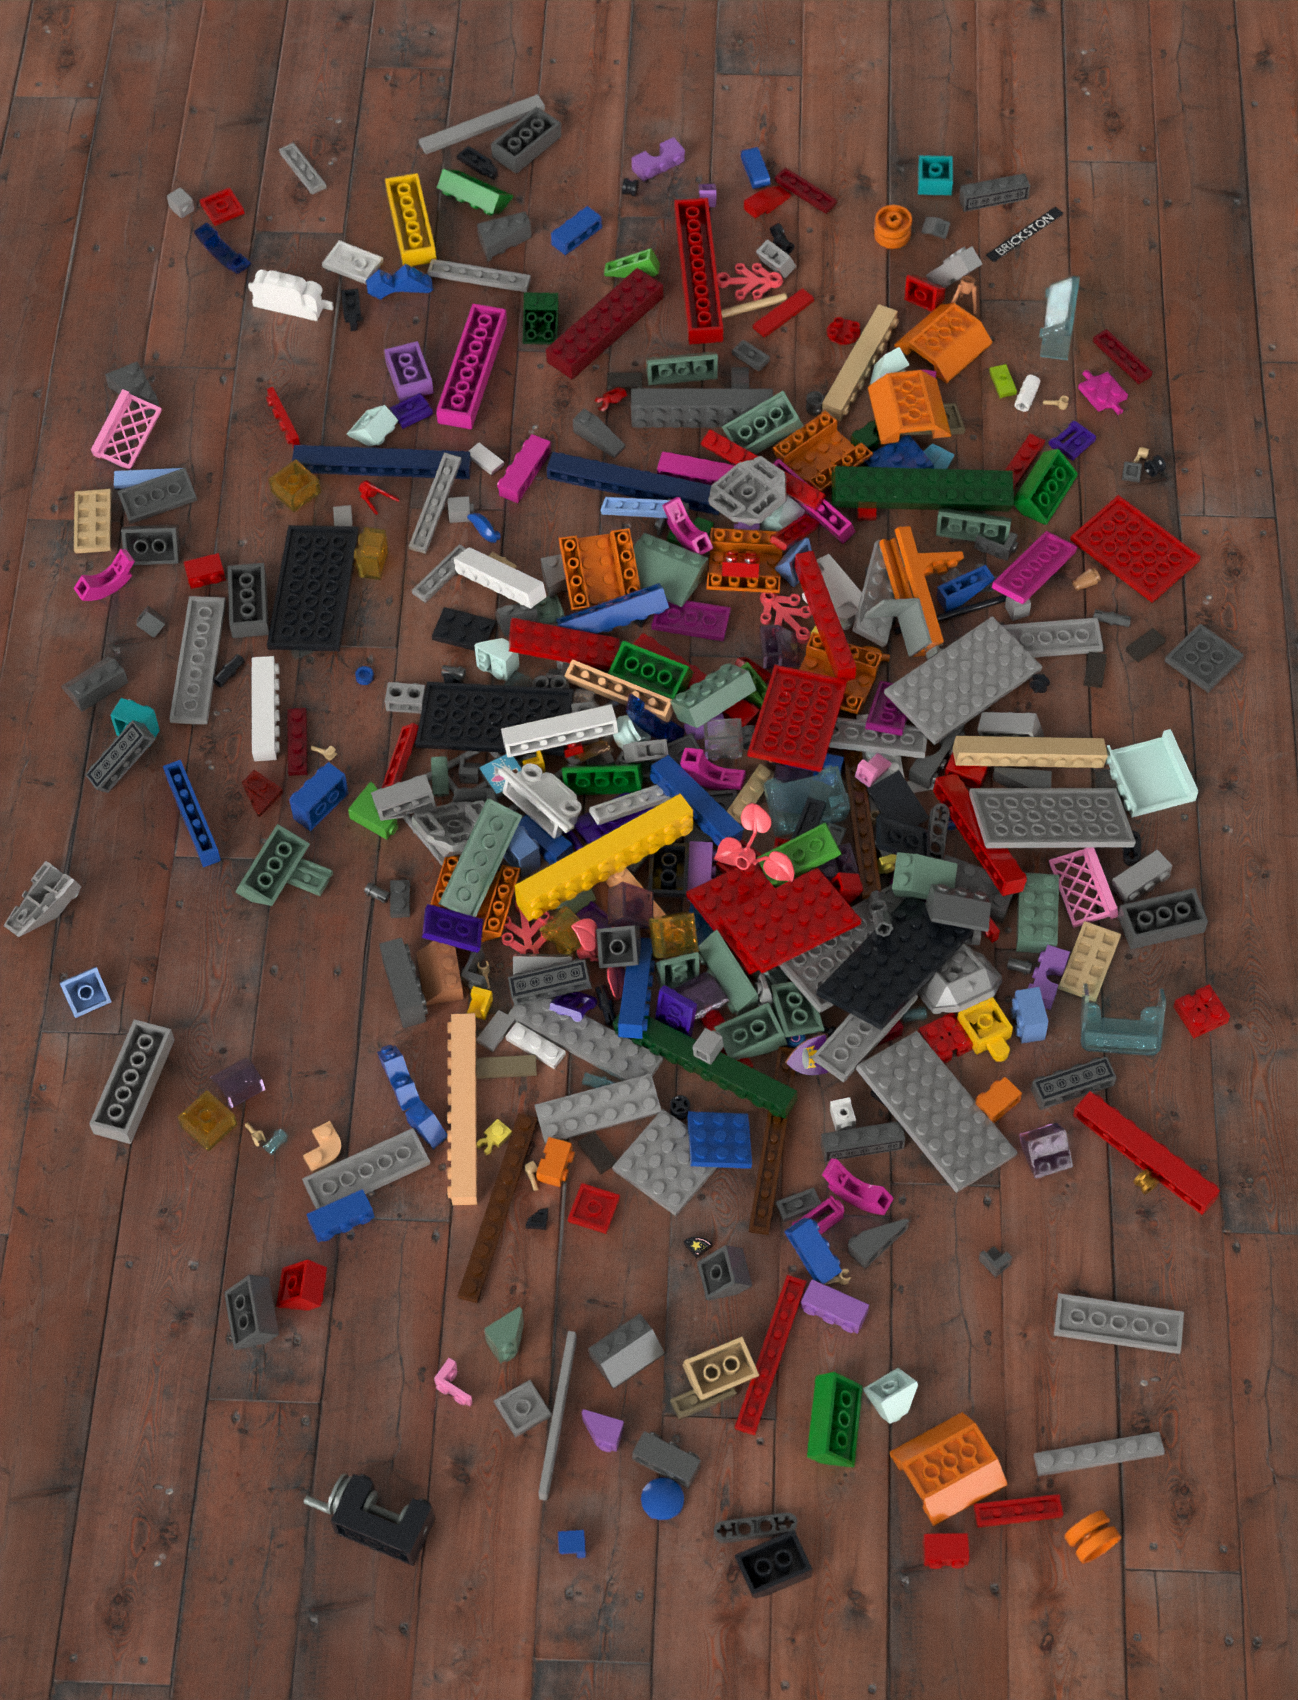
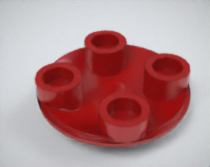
(843, 331)

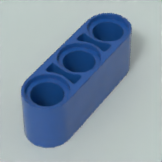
(755, 168)

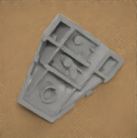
(43, 901)

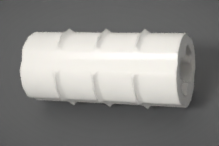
(1027, 393)

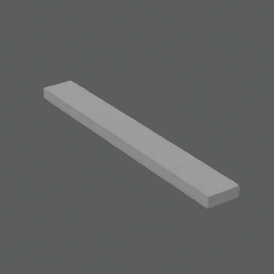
(480, 124)
(557, 1417)

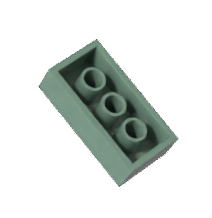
(713, 695)
(1037, 913)

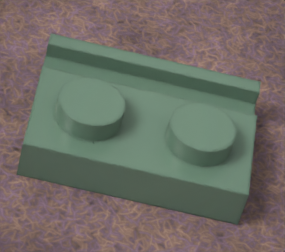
(549, 610)
(310, 877)

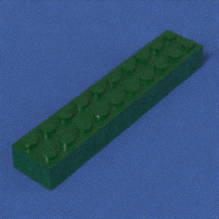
(922, 488)

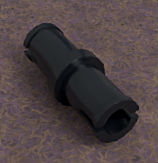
(228, 670)
(606, 1004)

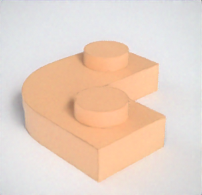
(327, 1152)

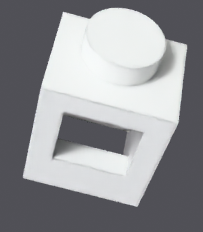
(838, 1109)

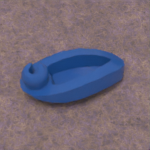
(484, 527)

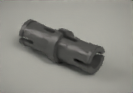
(1112, 618)

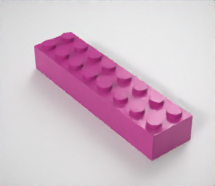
(471, 366)

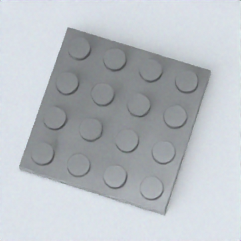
(661, 1164)

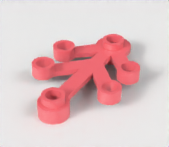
(770, 280)
(785, 613)
(525, 933)

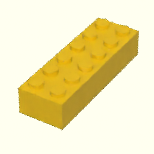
(410, 220)

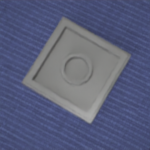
(522, 1408)

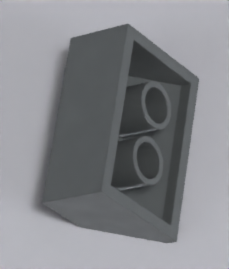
(152, 544)
(95, 683)
(958, 907)
(251, 1312)
(626, 1351)

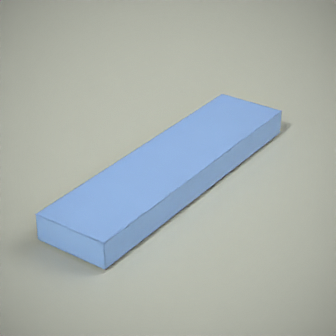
(129, 478)
(633, 507)

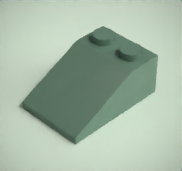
(917, 872)
(677, 970)
(794, 1011)
(752, 1033)

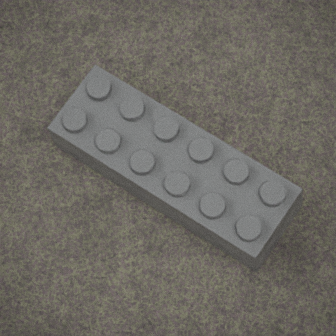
(132, 1081)

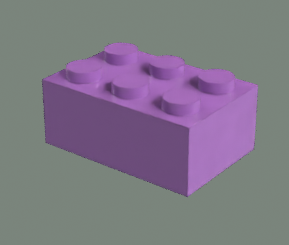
(408, 371)

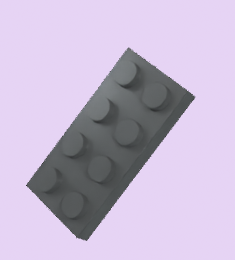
(157, 495)

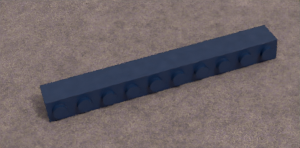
(377, 461)
(628, 481)

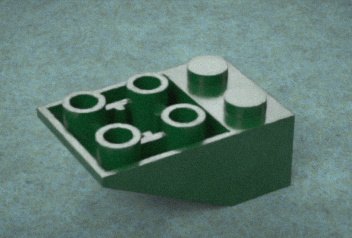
(540, 318)

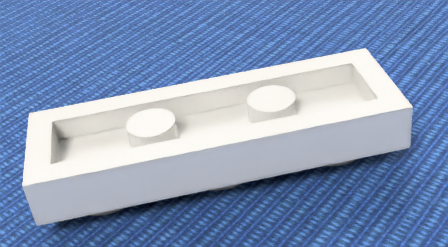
(535, 1045)

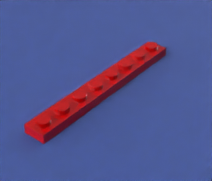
(736, 454)
(770, 1355)

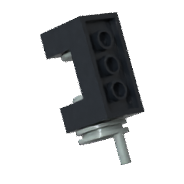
(353, 1507)

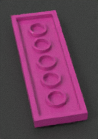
(1034, 567)

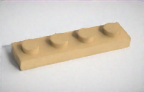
(751, 791)

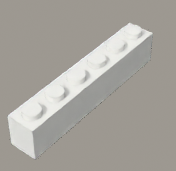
(500, 577)
(264, 709)
(559, 730)

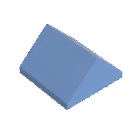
(786, 565)
(85, 992)

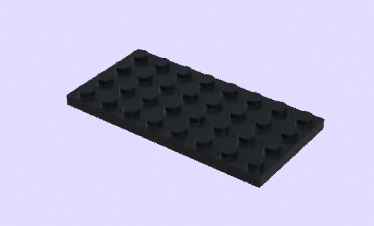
(313, 588)
(473, 714)
(893, 968)

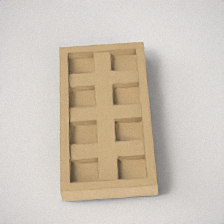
(92, 521)
(1089, 960)

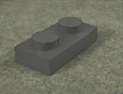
(751, 355)
(399, 898)
(798, 1204)

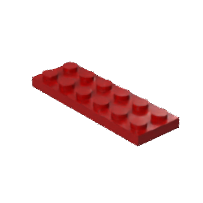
(562, 644)

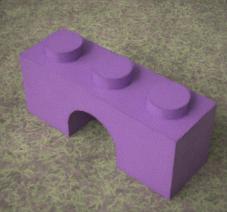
(648, 166)
(1053, 962)

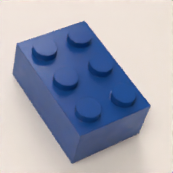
(318, 796)

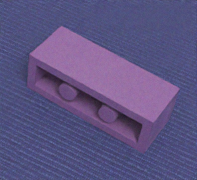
(700, 864)
(834, 1307)

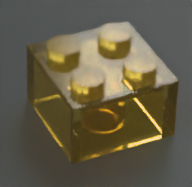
(294, 485)
(371, 553)
(559, 930)
(673, 935)
(207, 1120)

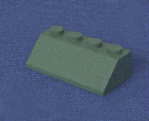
(682, 368)
(764, 424)
(968, 525)
(272, 867)
(728, 974)

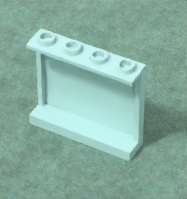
(1151, 775)

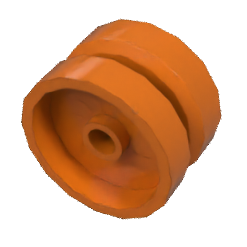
(893, 226)
(1092, 1536)

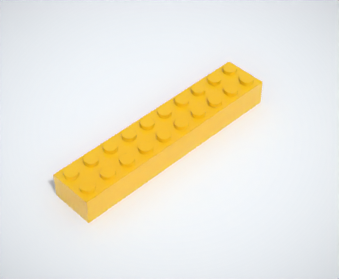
(604, 857)

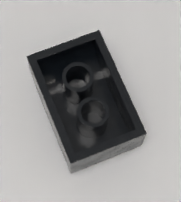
(669, 871)
(774, 1565)

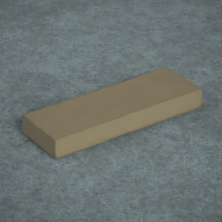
(506, 1066)
(689, 1402)

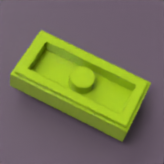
(1002, 381)

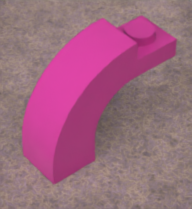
(684, 529)
(107, 582)
(708, 774)
(855, 1192)

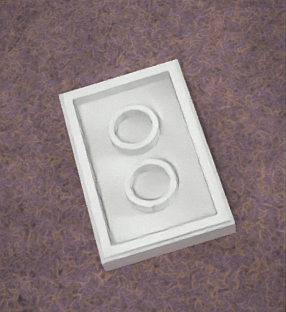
(352, 262)

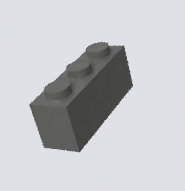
(666, 1459)

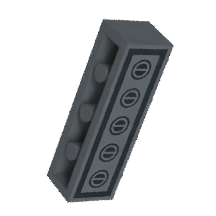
(994, 192)
(120, 756)
(549, 982)
(1073, 1083)
(862, 1141)

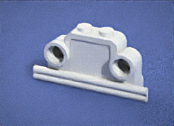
(288, 294)
(841, 589)
(542, 798)

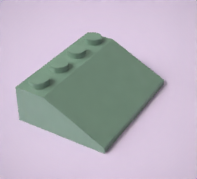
(671, 566)

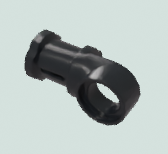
(780, 239)

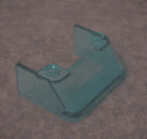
(1059, 318)
(1122, 1035)

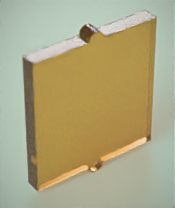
(593, 749)

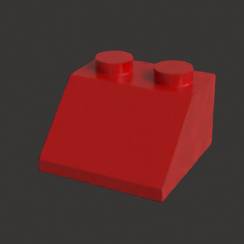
(923, 292)
(301, 1286)

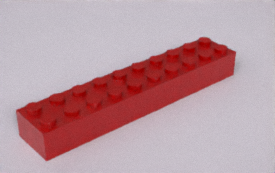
(698, 271)

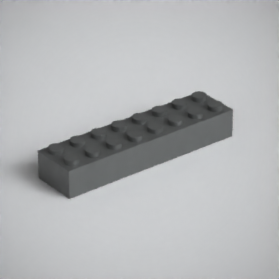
(692, 406)

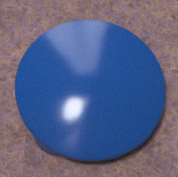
(662, 1499)

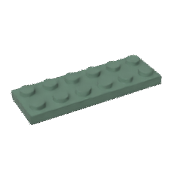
(480, 859)

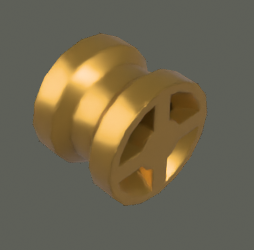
(1145, 1181)

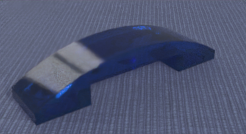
(220, 250)
(650, 723)

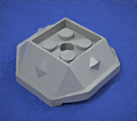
(749, 491)
(448, 825)
(961, 982)

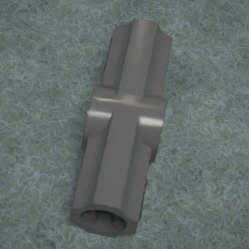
(880, 913)

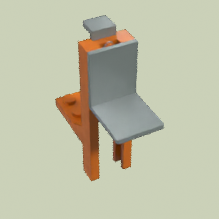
(915, 614)

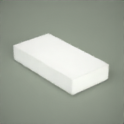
(486, 459)

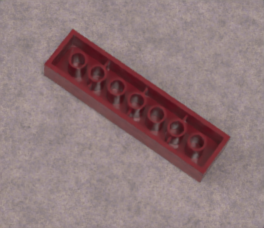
(604, 323)

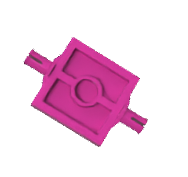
(1103, 391)

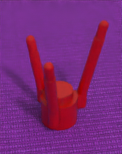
(370, 490)

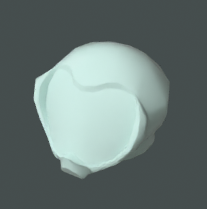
(629, 732)

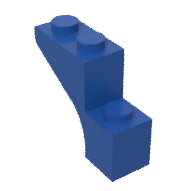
(404, 280)
(399, 1077)

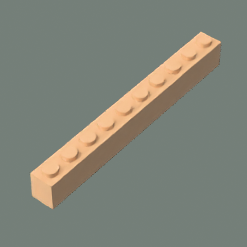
(463, 1110)

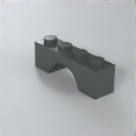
(927, 769)

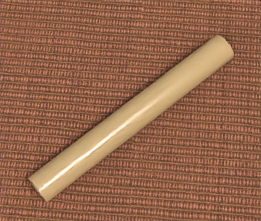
(753, 305)

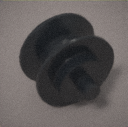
(1039, 683)

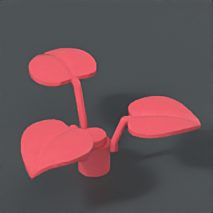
(731, 852)
(587, 936)

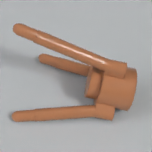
(966, 286)

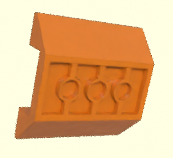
(947, 339)
(907, 404)
(817, 449)
(743, 541)
(599, 568)
(867, 667)
(496, 902)
(950, 1467)

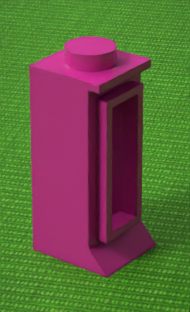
(830, 1220)

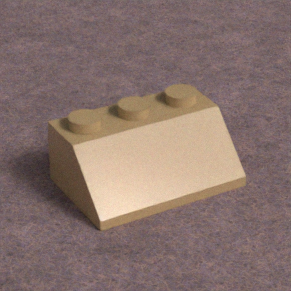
(720, 1368)

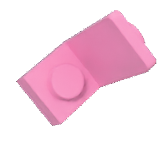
(871, 771)
(446, 1374)

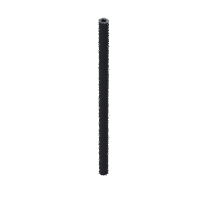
(964, 610)

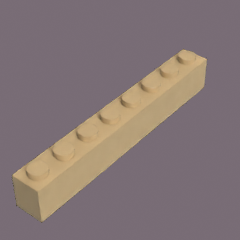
(860, 362)
(1029, 751)

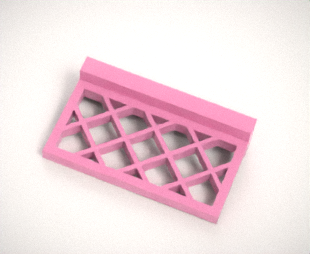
(111, 427)
(1097, 878)

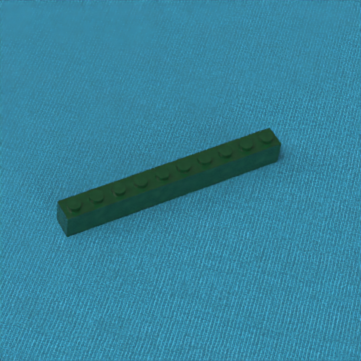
(723, 1071)

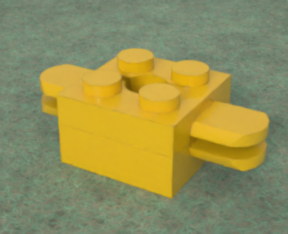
(987, 1028)

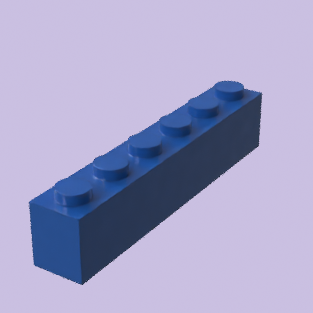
(617, 611)
(706, 811)
(191, 813)
(636, 994)

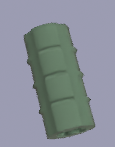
(440, 776)

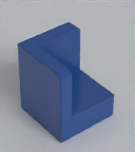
(572, 1542)

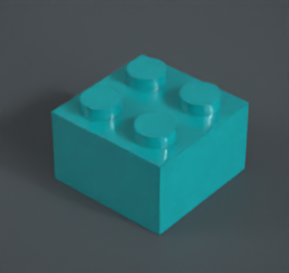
(935, 175)
(129, 710)

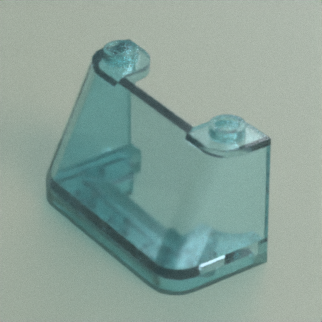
(788, 799)

